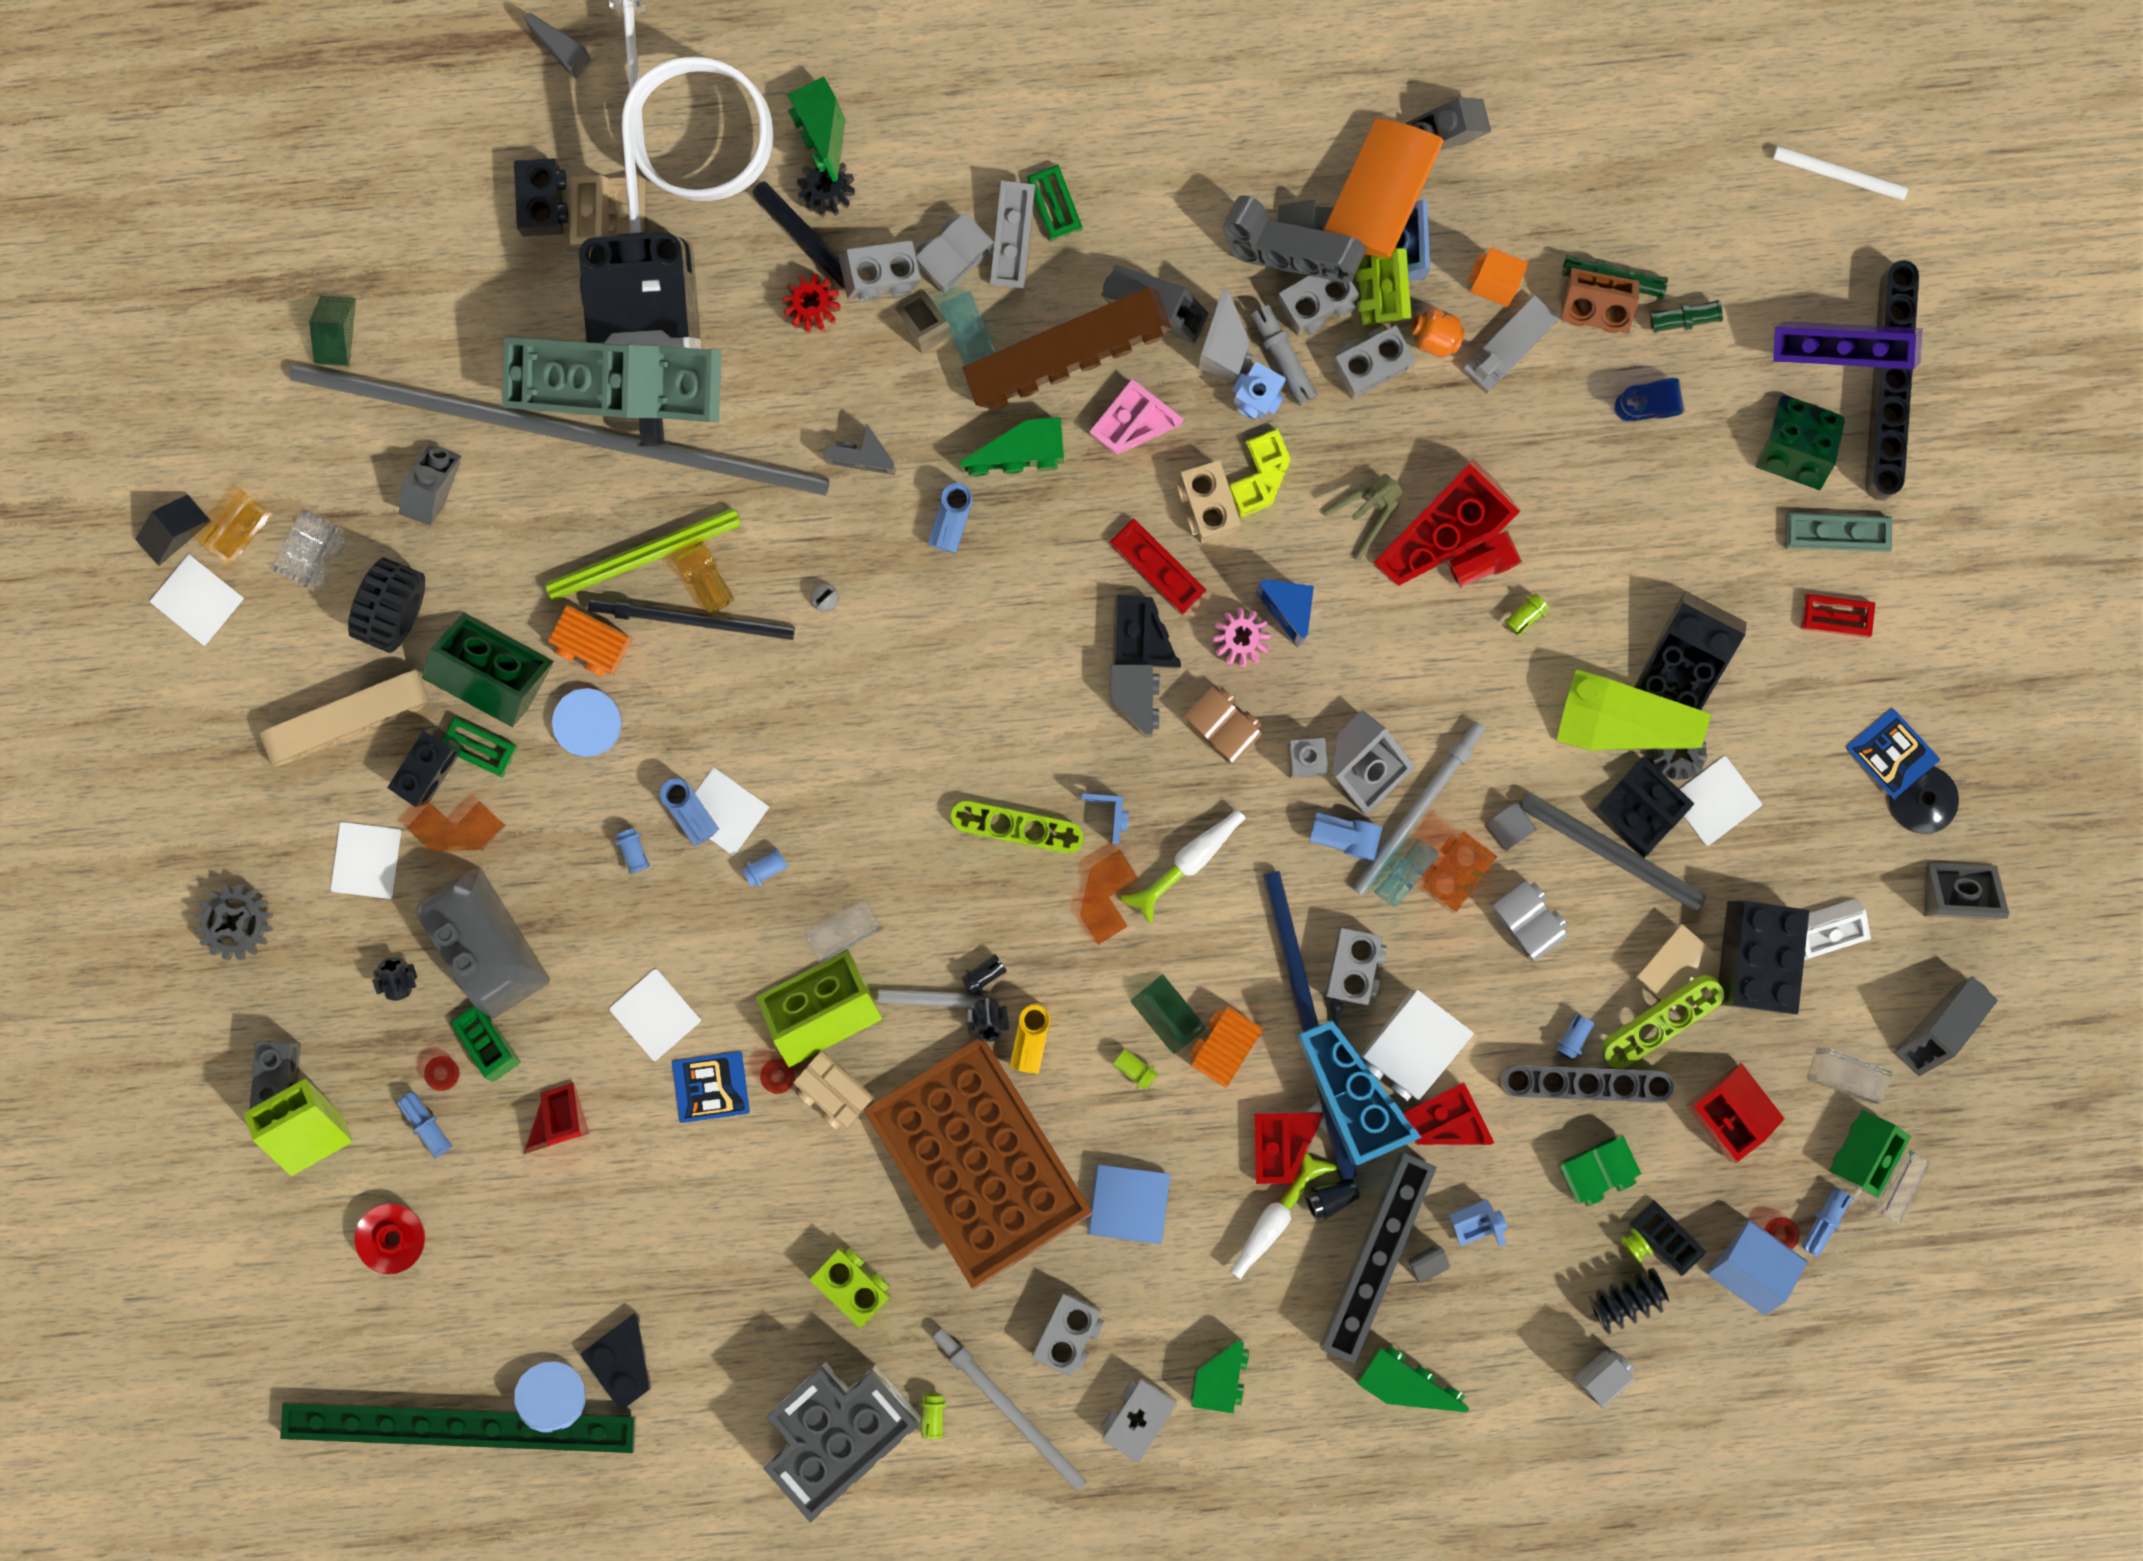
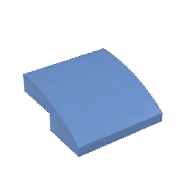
(1128, 1203)

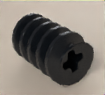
(1629, 1300)

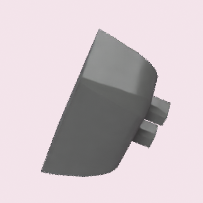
(481, 944)

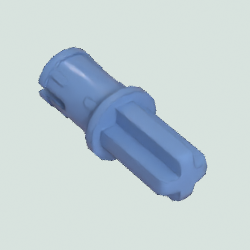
(424, 1124)
(1826, 1221)

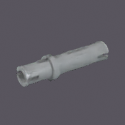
(1284, 355)

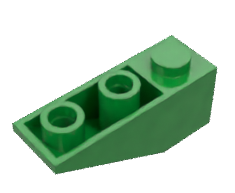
(822, 123)
(1026, 445)
(1401, 1385)

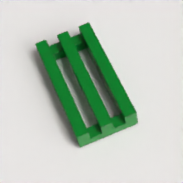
(1064, 229)
(504, 759)

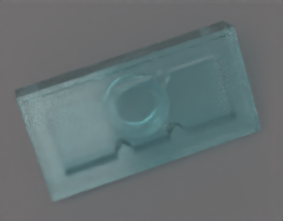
(967, 328)
(1406, 872)

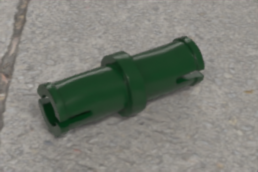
(1686, 316)

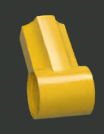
(1029, 1042)

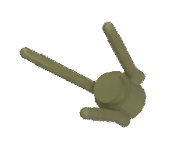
(1381, 494)

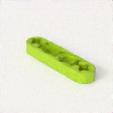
(1018, 823)
(1665, 1026)

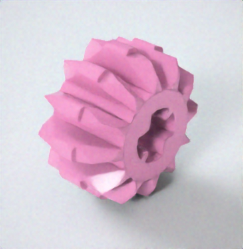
(1253, 640)

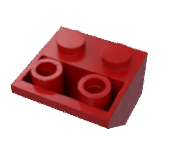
(1736, 1113)

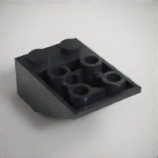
(1692, 652)

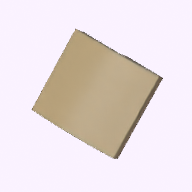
(601, 207)
(1678, 963)

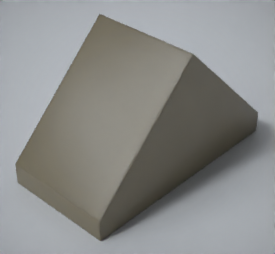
(924, 321)

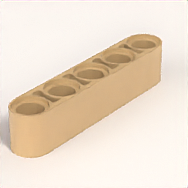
(344, 718)

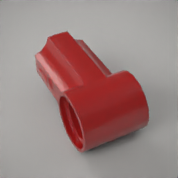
(1490, 557)

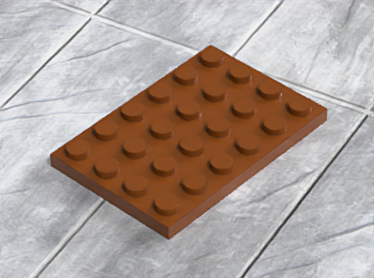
(978, 1162)

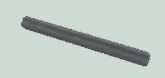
(1612, 851)

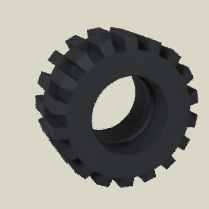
(386, 605)

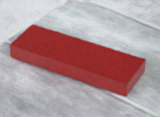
(1158, 566)

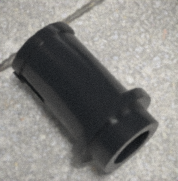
(983, 974)

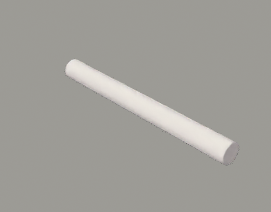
(1840, 173)

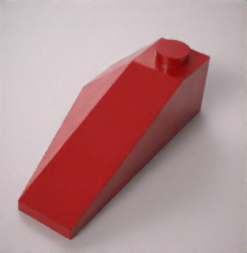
(1457, 519)

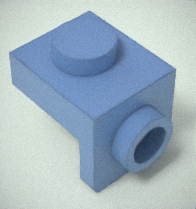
(1477, 1222)

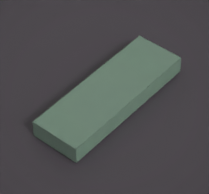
(1839, 532)

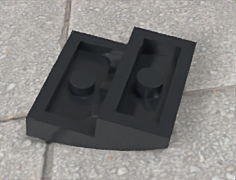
(1643, 807)

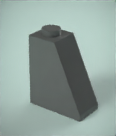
(1183, 310)
(1946, 1027)

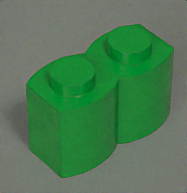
(1600, 1169)

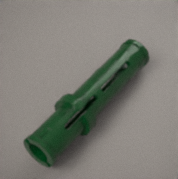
(1648, 283)

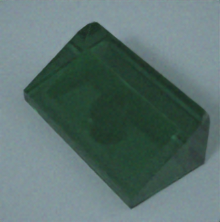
(1168, 1014)

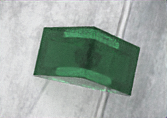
(332, 330)

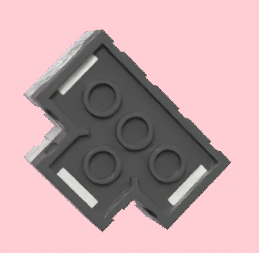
(835, 1435)

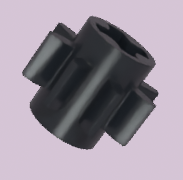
(394, 978)
(987, 1020)

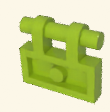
(1390, 286)

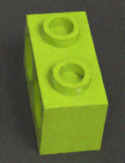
(844, 1293)

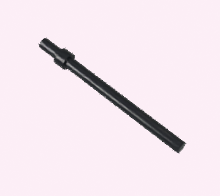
(625, 609)

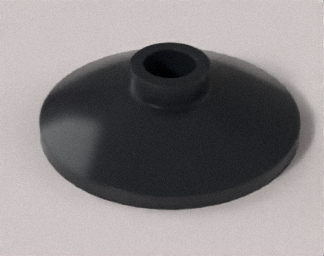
(1922, 818)

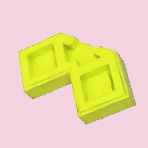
(1271, 464)

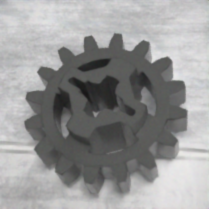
(243, 933)

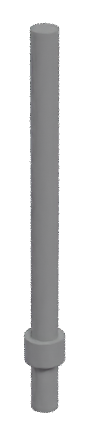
(1459, 754)
(962, 1359)

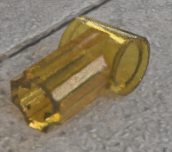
(701, 571)

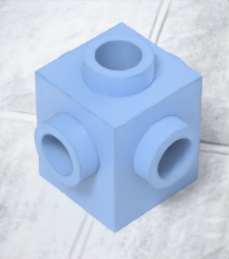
(1258, 380)

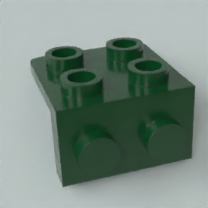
(1802, 442)

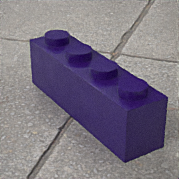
(1848, 345)

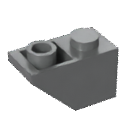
(1455, 121)
(428, 484)
(1133, 695)

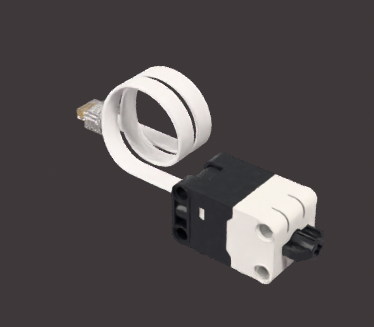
(640, 283)

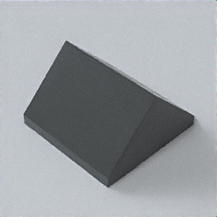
(1964, 892)

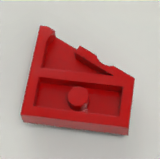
(1449, 1119)
(1282, 1144)

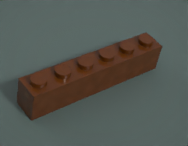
(1067, 348)

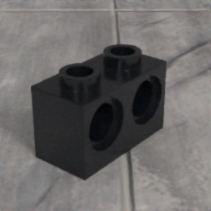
(531, 198)
(425, 767)

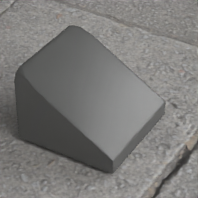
(1511, 826)
(1429, 1263)

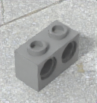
(877, 263)
(1313, 291)
(1377, 367)
(1345, 964)
(1060, 1331)

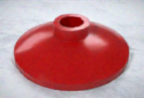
(372, 1240)

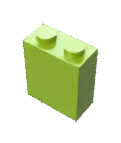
(297, 1127)

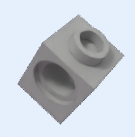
(1307, 758)

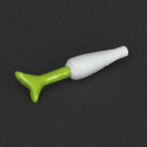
(1187, 862)
(1278, 1215)

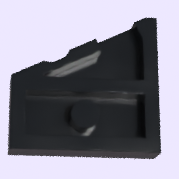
(1141, 635)
(620, 1362)

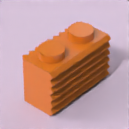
(1497, 276)
(590, 641)
(1225, 1046)

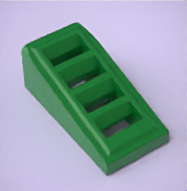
(503, 1064)

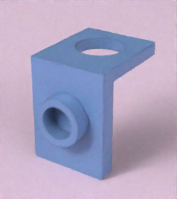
(1120, 815)

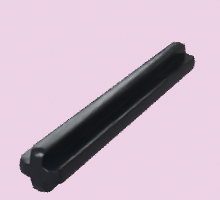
(799, 230)

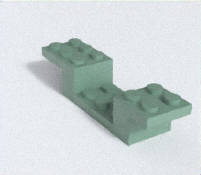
(612, 379)

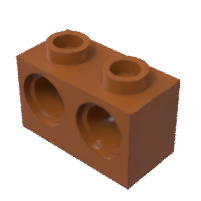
(1602, 293)

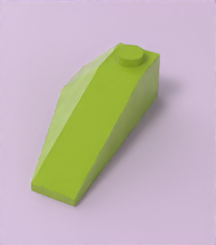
(1618, 716)

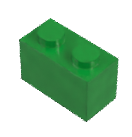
(1869, 1153)

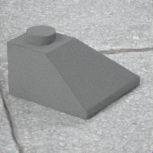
(1226, 342)
(1368, 761)

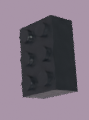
(1763, 956)

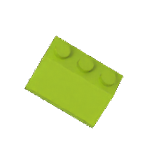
(818, 1008)

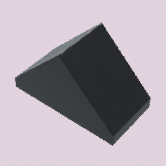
(171, 528)

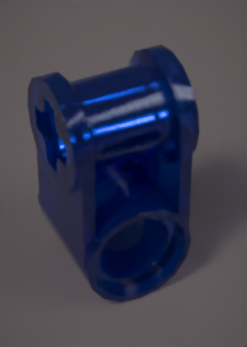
(1655, 400)

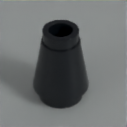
(1331, 1198)

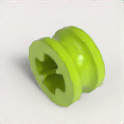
(1636, 1245)

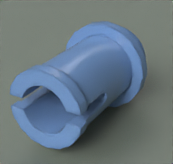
(632, 850)
(764, 868)
(1575, 1037)

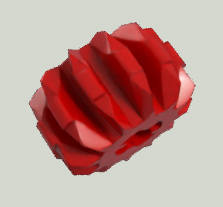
(811, 291)

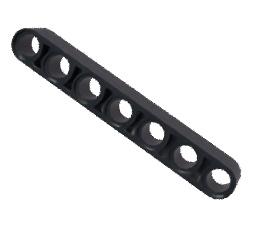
(1886, 396)

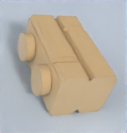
(833, 1091)

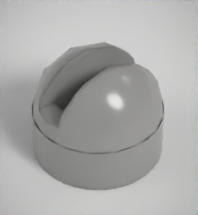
(829, 602)

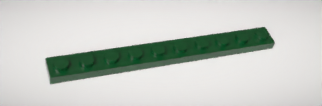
(451, 1428)

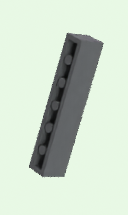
(1377, 1257)

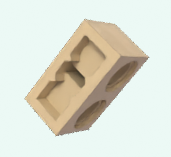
(1217, 499)

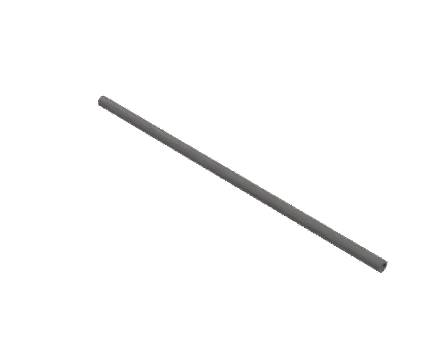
(558, 429)

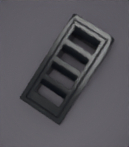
(1686, 1239)

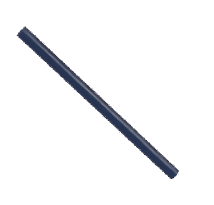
(1302, 998)

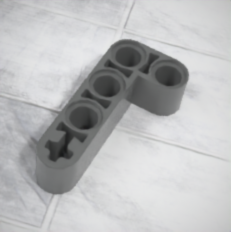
(1289, 246)

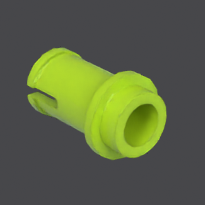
(1527, 614)
(1135, 1069)
(932, 1415)

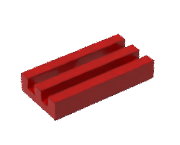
(1809, 612)

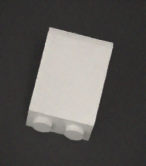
(1415, 1045)

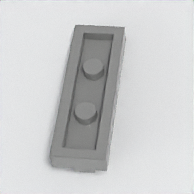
(1012, 234)
(1511, 344)

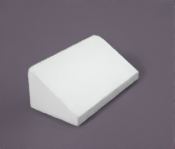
(1836, 928)

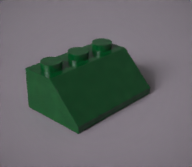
(486, 669)

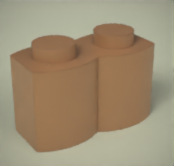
(1223, 724)

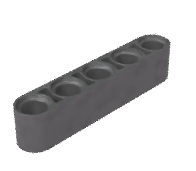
(1603, 1086)

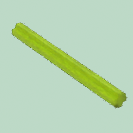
(643, 554)

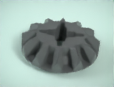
(1681, 768)

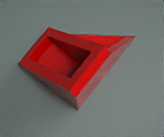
(557, 1118)

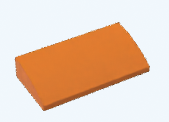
(1384, 185)

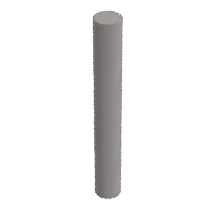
(928, 998)

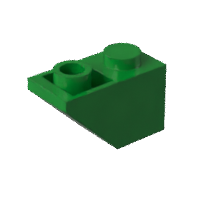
(1218, 1377)

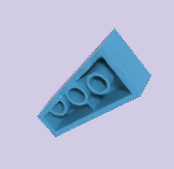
(1356, 1101)

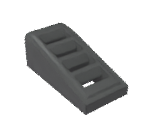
(565, 49)

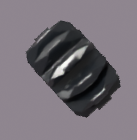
(814, 192)

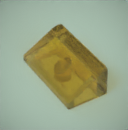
(235, 528)

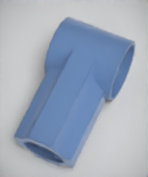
(950, 521)
(690, 813)
(1354, 838)

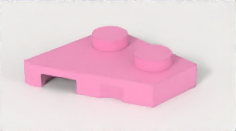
(1134, 419)

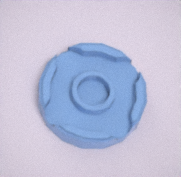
(587, 722)
(550, 1396)

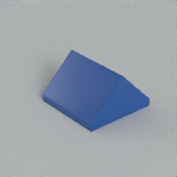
(1289, 605)

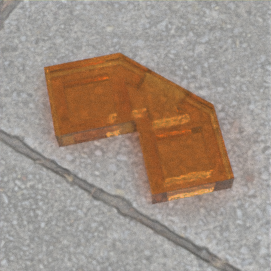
(470, 833)
(1097, 908)

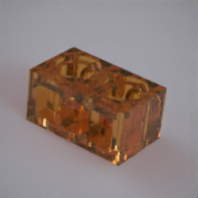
(1464, 877)

